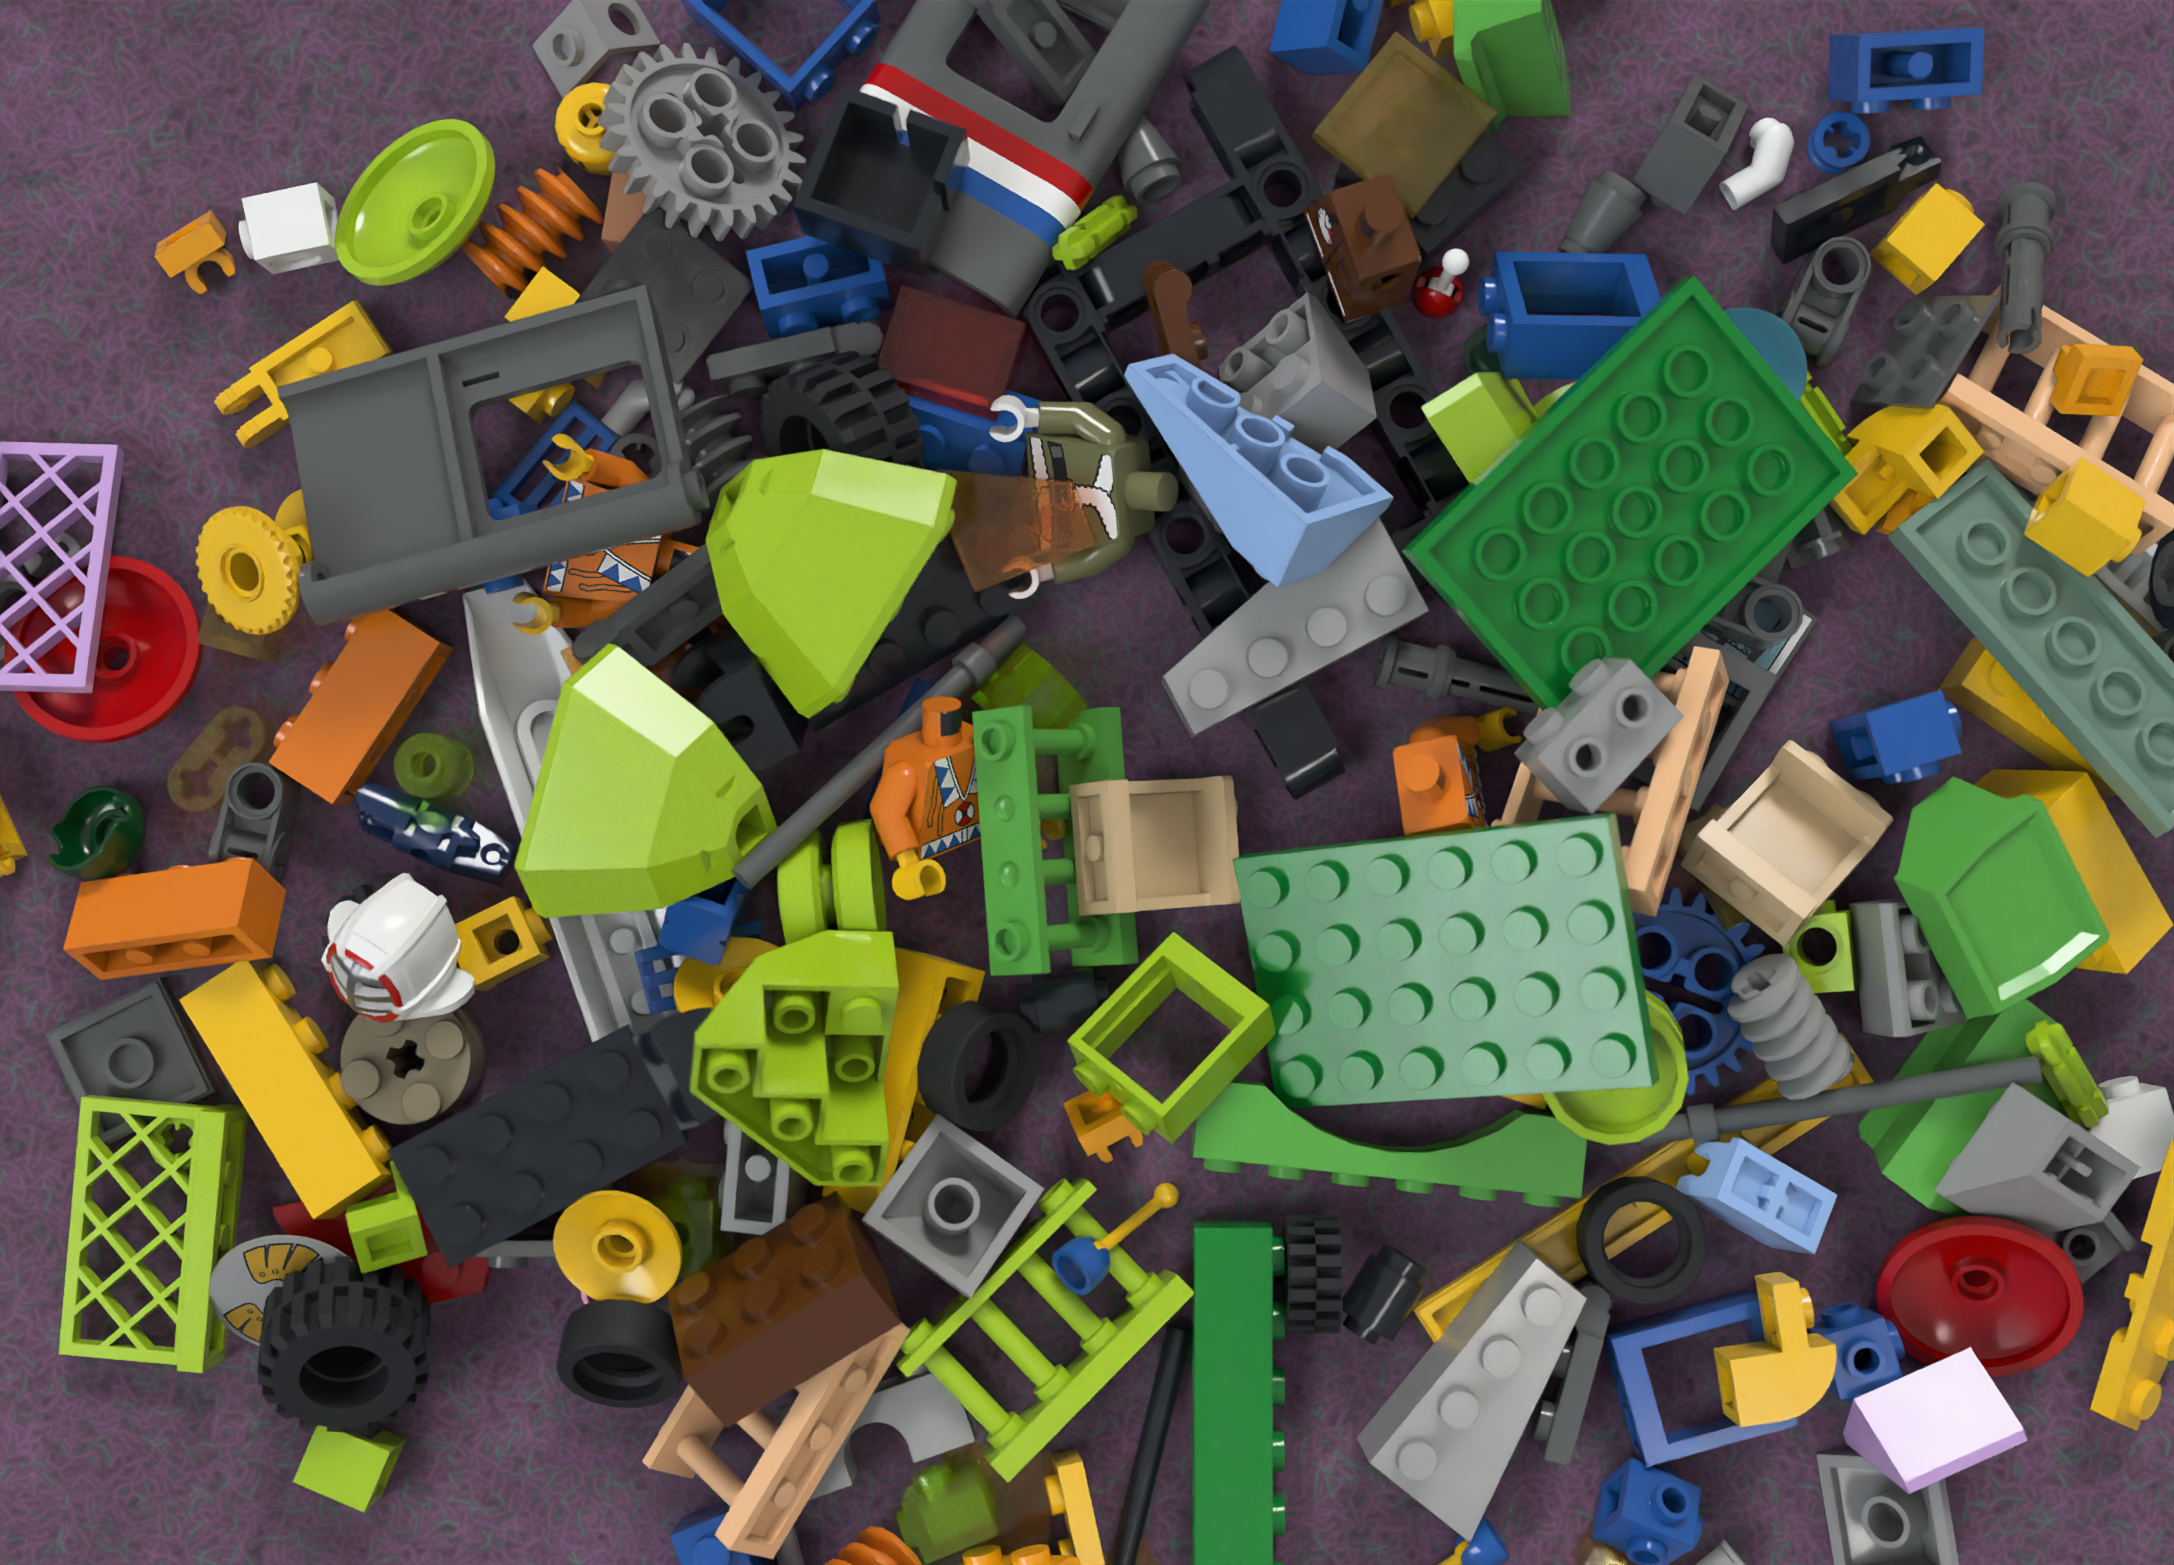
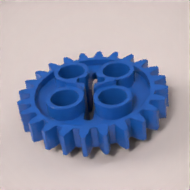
(1683, 938)

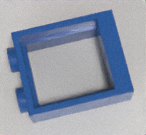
(817, 73)
(1561, 282)
(1634, 1388)

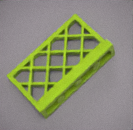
(209, 1232)

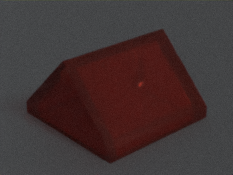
(952, 352)

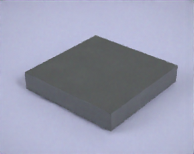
(133, 1051)

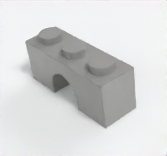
(917, 1408)

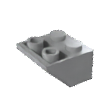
(1304, 375)
(1897, 972)
(2036, 1168)

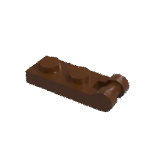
(1166, 293)

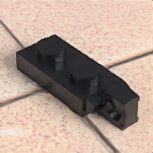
(1851, 198)

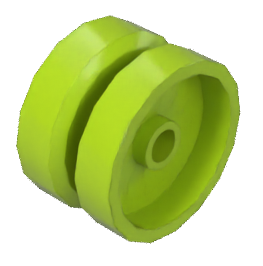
(843, 893)
(1631, 1113)

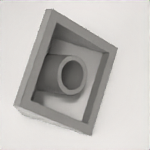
(1879, 1521)

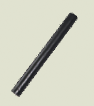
(1150, 1446)

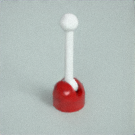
(1443, 280)

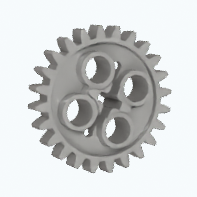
(701, 141)

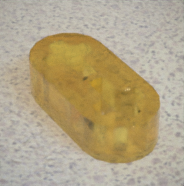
(210, 748)

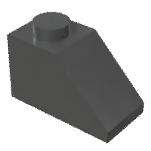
(1690, 145)

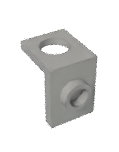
(586, 37)

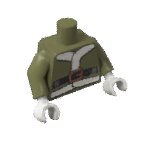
(1109, 472)

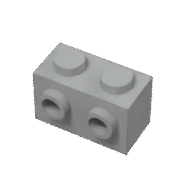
(1597, 733)
(756, 1186)

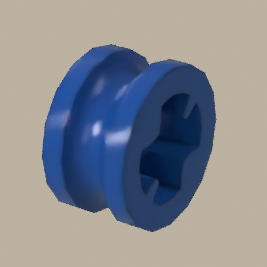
(1850, 128)

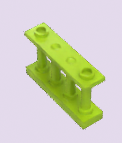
(1059, 1390)

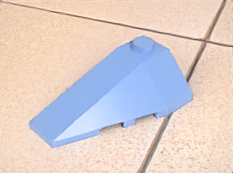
(1266, 490)

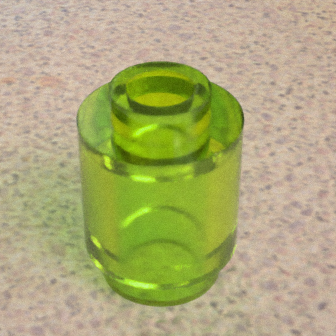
(451, 772)

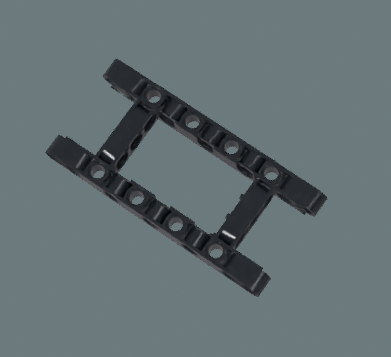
(1201, 243)

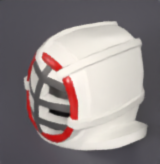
(400, 943)

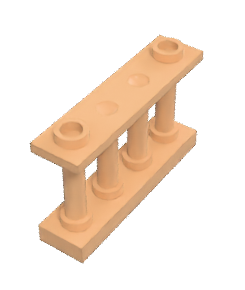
(2036, 455)
(1663, 806)
(794, 1452)

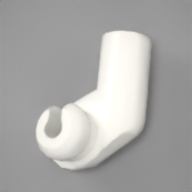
(1770, 160)

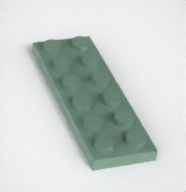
(2053, 635)

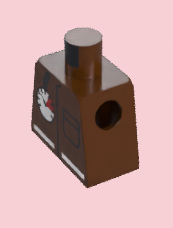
(1365, 239)

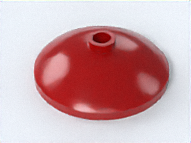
(141, 616)
(2010, 1311)

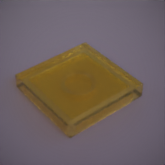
(1405, 122)

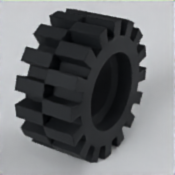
(1312, 1274)

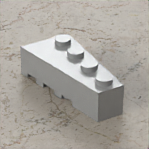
(1295, 632)
(1474, 1391)

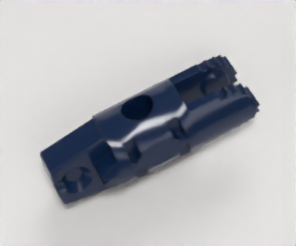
(434, 834)

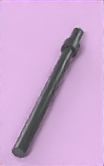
(970, 668)
(1706, 1123)

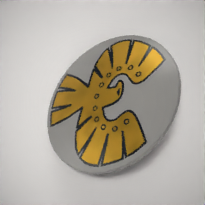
(250, 1273)

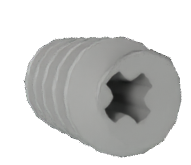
(1788, 1027)

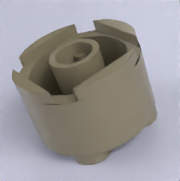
(381, 1074)

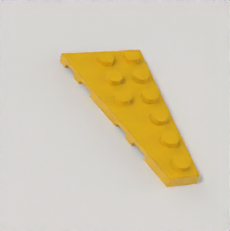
(2139, 1353)

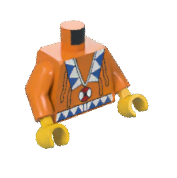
(606, 580)
(1441, 771)
(931, 798)

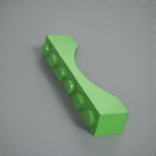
(1515, 1153)

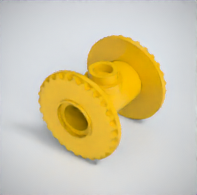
(254, 564)

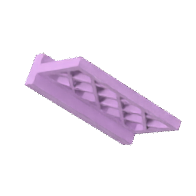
(96, 554)

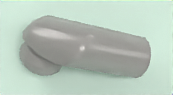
(634, 405)

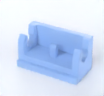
(1760, 1196)

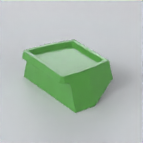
(1512, 57)
(1995, 895)
(1922, 1138)

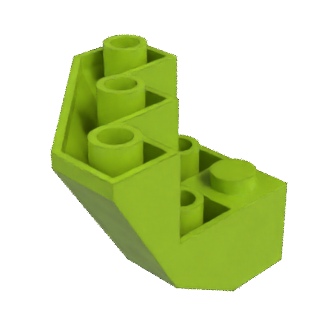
(820, 560)
(634, 798)
(804, 1054)

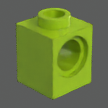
(1839, 973)

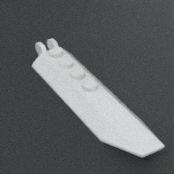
(517, 698)

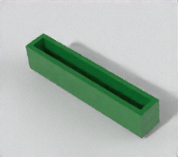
(1236, 1392)

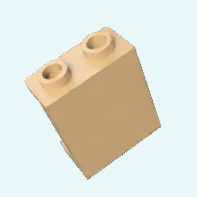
(1787, 842)
(1154, 844)

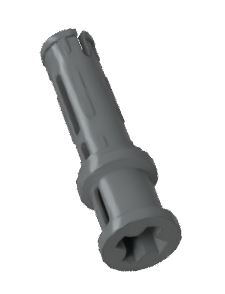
(2023, 248)
(1442, 673)

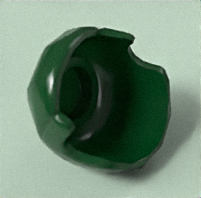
(81, 839)

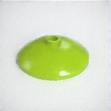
(416, 203)

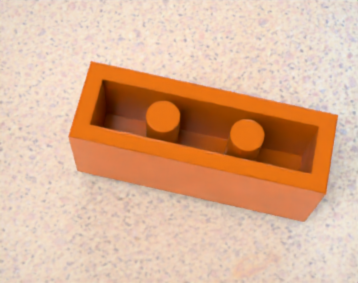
(359, 705)
(175, 919)

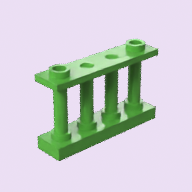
(1012, 838)

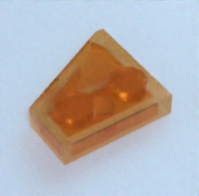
(1015, 524)

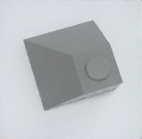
(953, 1205)

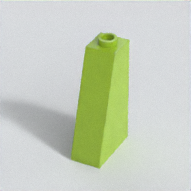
(1480, 419)

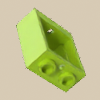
(1171, 967)

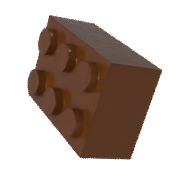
(781, 1309)

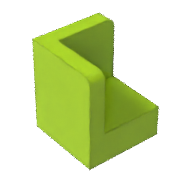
(386, 1228)
(349, 1465)

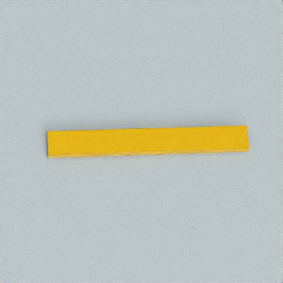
(1556, 1237)

